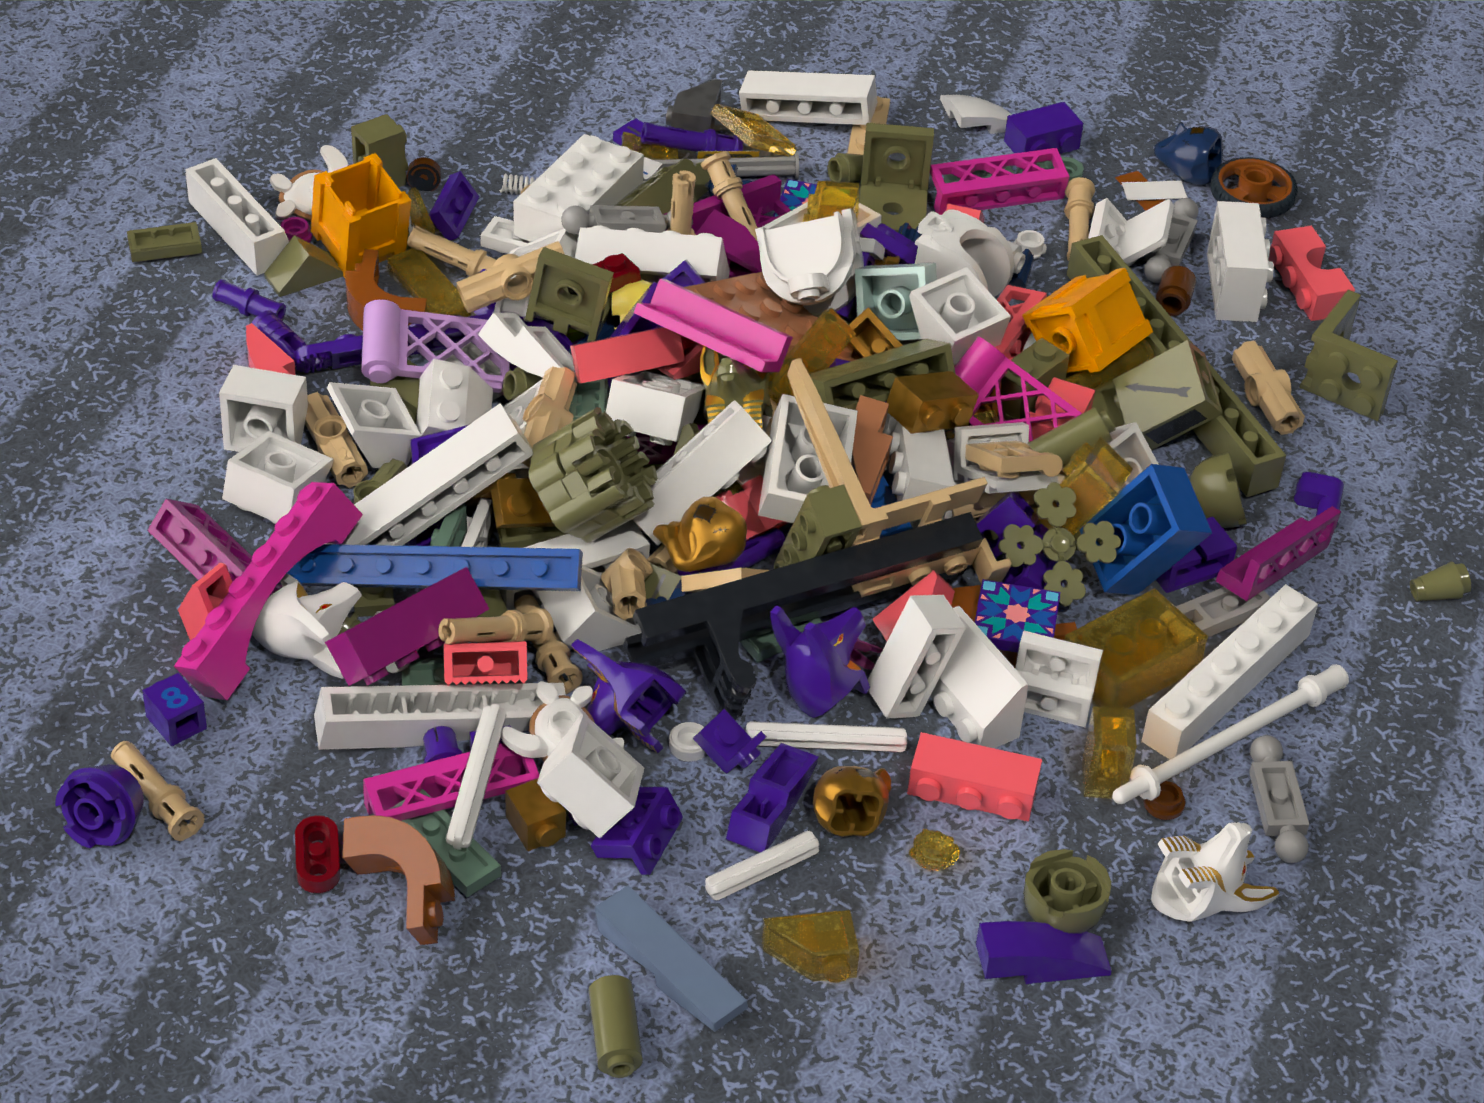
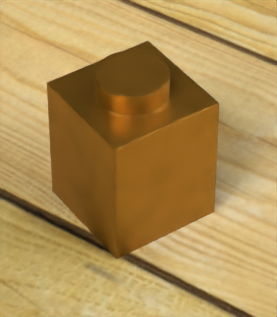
(534, 815)

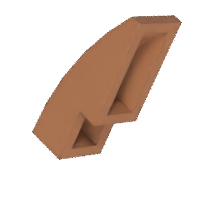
(870, 444)

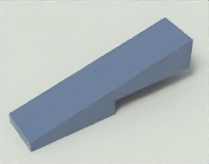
(676, 965)

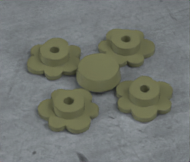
(1059, 543)

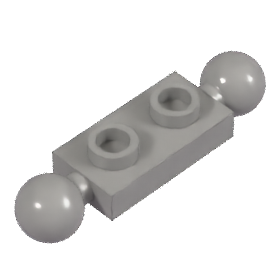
(616, 218)
(1180, 235)
(1279, 799)

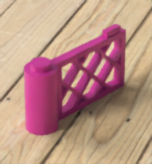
(984, 368)

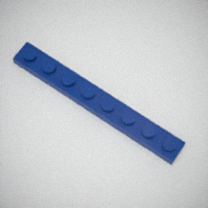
(425, 565)

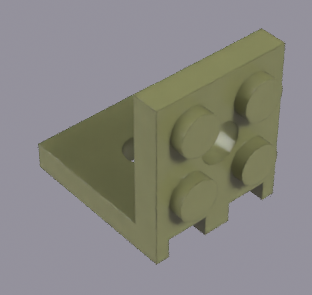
(896, 184)
(551, 292)
(1337, 355)

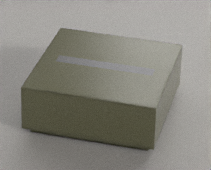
(661, 583)

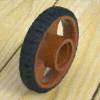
(1256, 185)

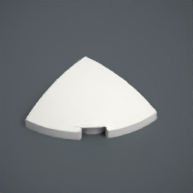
(974, 112)

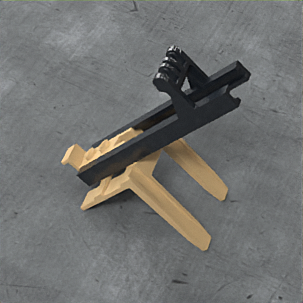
(871, 569)

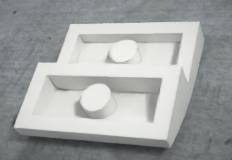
(1058, 677)

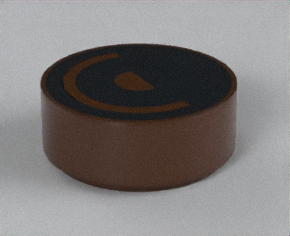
(424, 174)

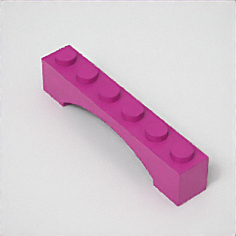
(218, 653)

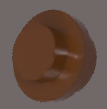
(1168, 804)

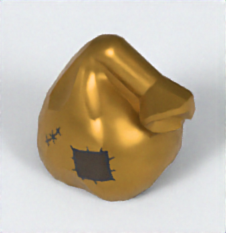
(705, 537)
(851, 800)

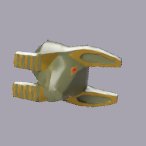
(730, 381)

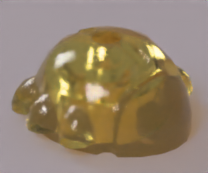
(934, 850)

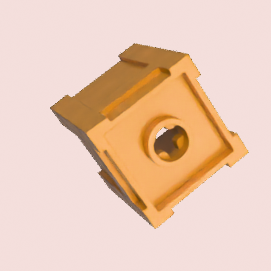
(359, 211)
(1090, 320)

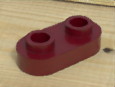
(317, 856)

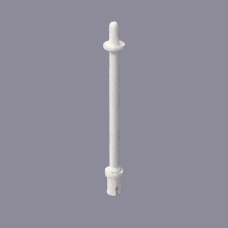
(1311, 691)

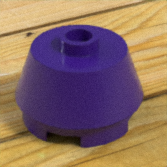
(100, 805)

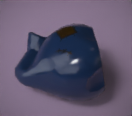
(1191, 153)

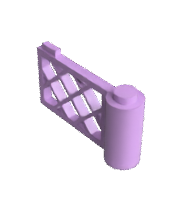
(388, 335)

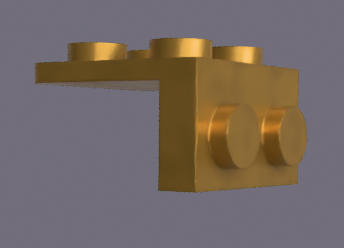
(514, 503)

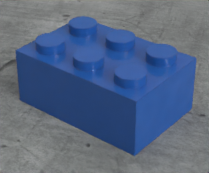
(1157, 527)

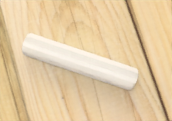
(762, 865)

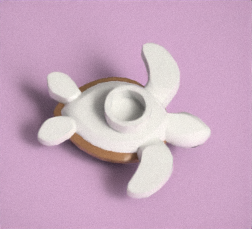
(297, 193)
(550, 722)

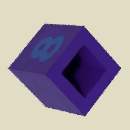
(174, 709)

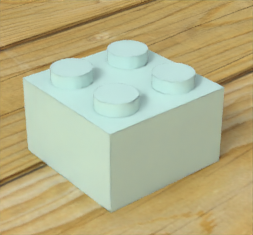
(887, 294)

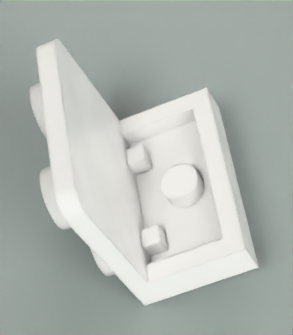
(1134, 237)

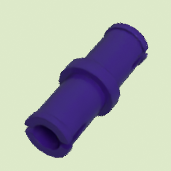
(247, 301)

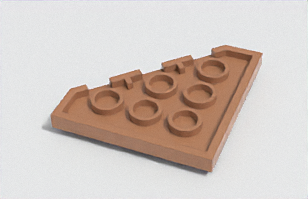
(755, 299)

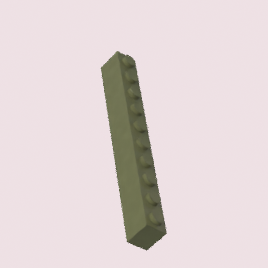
(1253, 452)

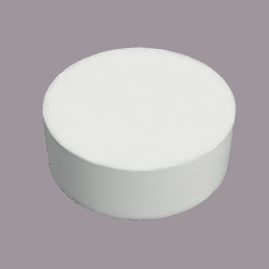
(682, 742)

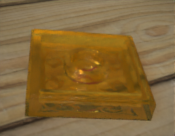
(753, 130)

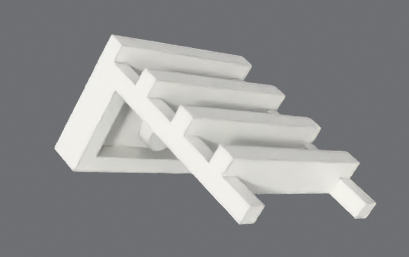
(970, 471)

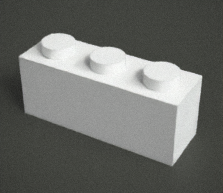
(915, 656)

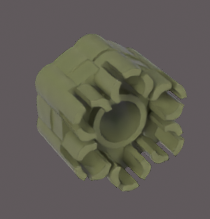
(584, 479)

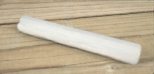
(830, 736)
(476, 777)

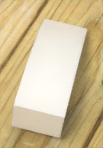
(525, 346)

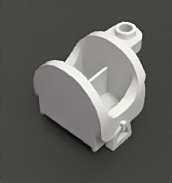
(964, 241)
(813, 261)

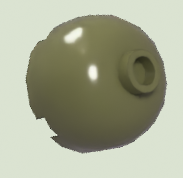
(1218, 490)
(1066, 891)

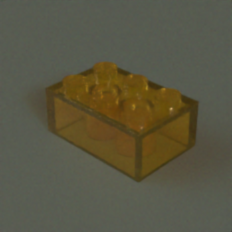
(1143, 648)

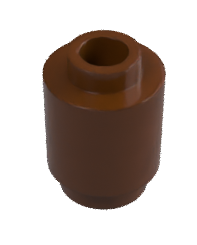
(1176, 289)

